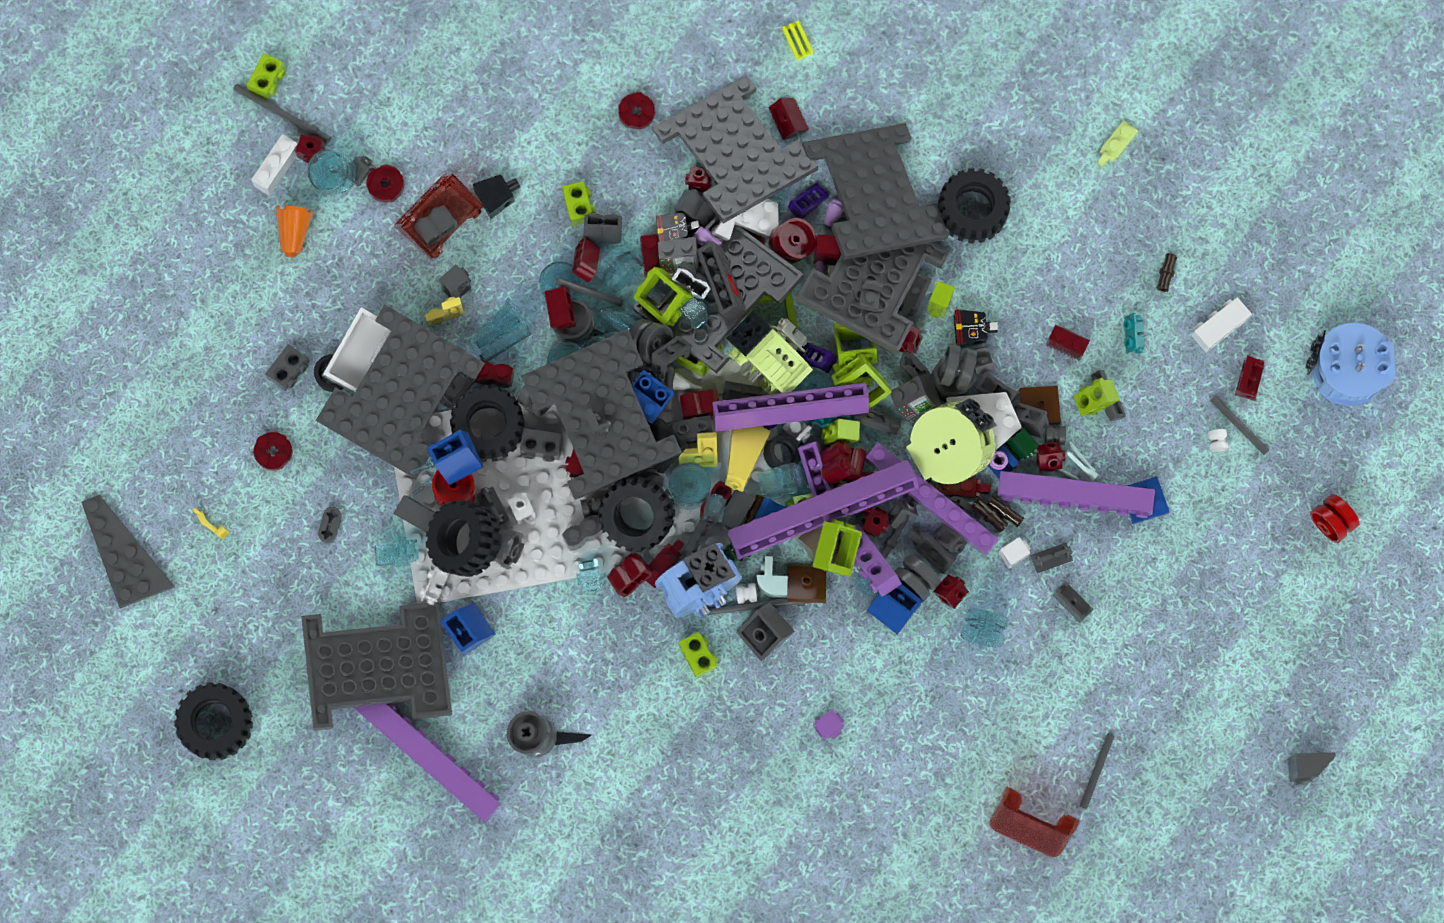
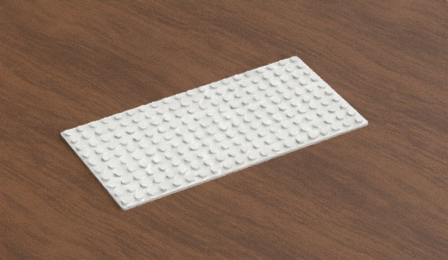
(546, 487)

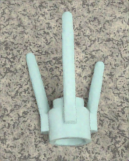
(1087, 473)

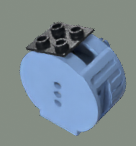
(1351, 363)
(699, 581)

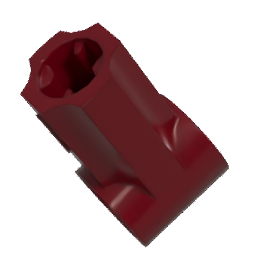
(857, 460)

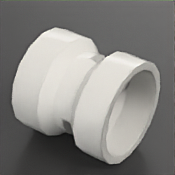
(1218, 440)
(744, 593)

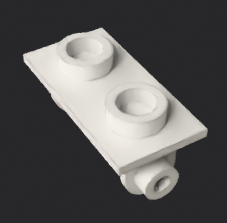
(795, 339)
(430, 591)

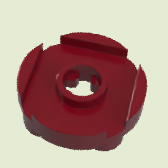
(636, 121)
(379, 175)
(281, 457)

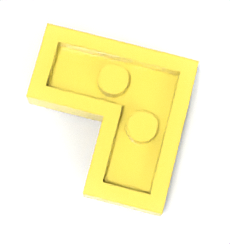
(451, 308)
(706, 452)

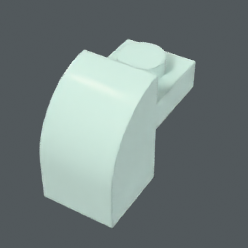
(771, 585)

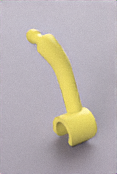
(221, 532)

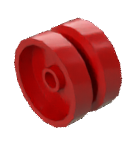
(460, 490)
(1335, 518)

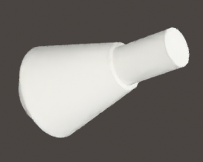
(683, 384)

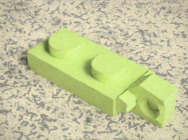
(1117, 143)

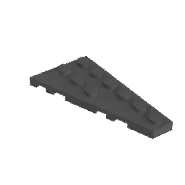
(127, 564)

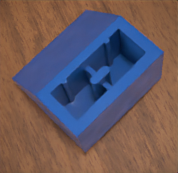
(652, 396)
(455, 456)
(895, 608)
(467, 628)

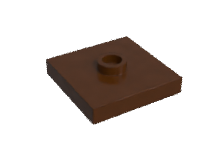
(1043, 398)
(806, 584)

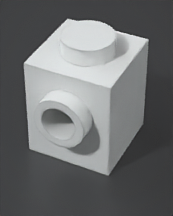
(521, 507)
(1014, 552)

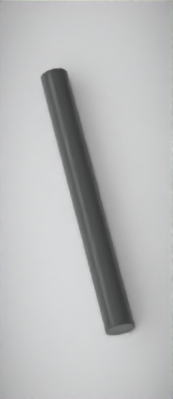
(590, 292)
(1239, 425)
(1097, 771)

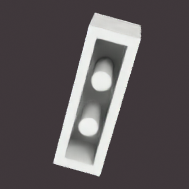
(275, 165)
(1221, 324)

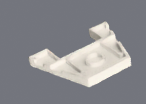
(758, 219)
(1001, 410)

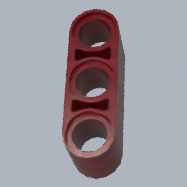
(585, 260)

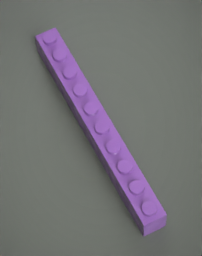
(825, 507)
(431, 759)

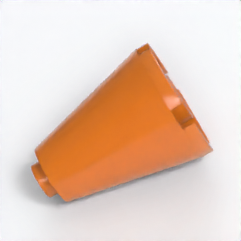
(292, 228)

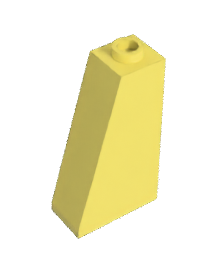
(743, 454)

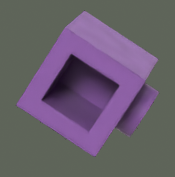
(829, 725)

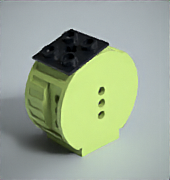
(768, 356)
(953, 442)

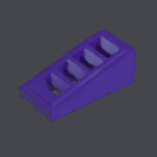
(799, 210)
(824, 363)

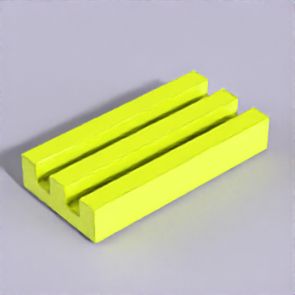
(792, 27)

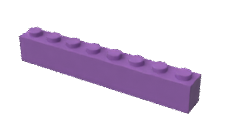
(791, 407)
(1076, 493)
(938, 505)

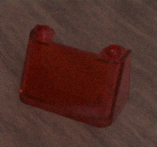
(445, 191)
(1029, 829)

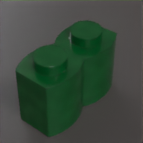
(1022, 444)

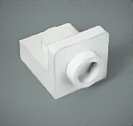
(798, 430)

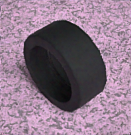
(317, 374)
(788, 441)

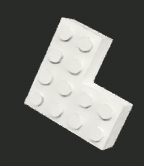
(356, 351)

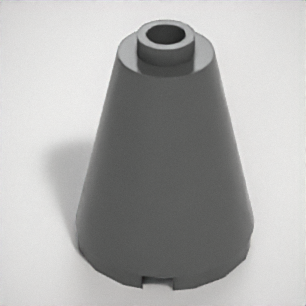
(510, 548)

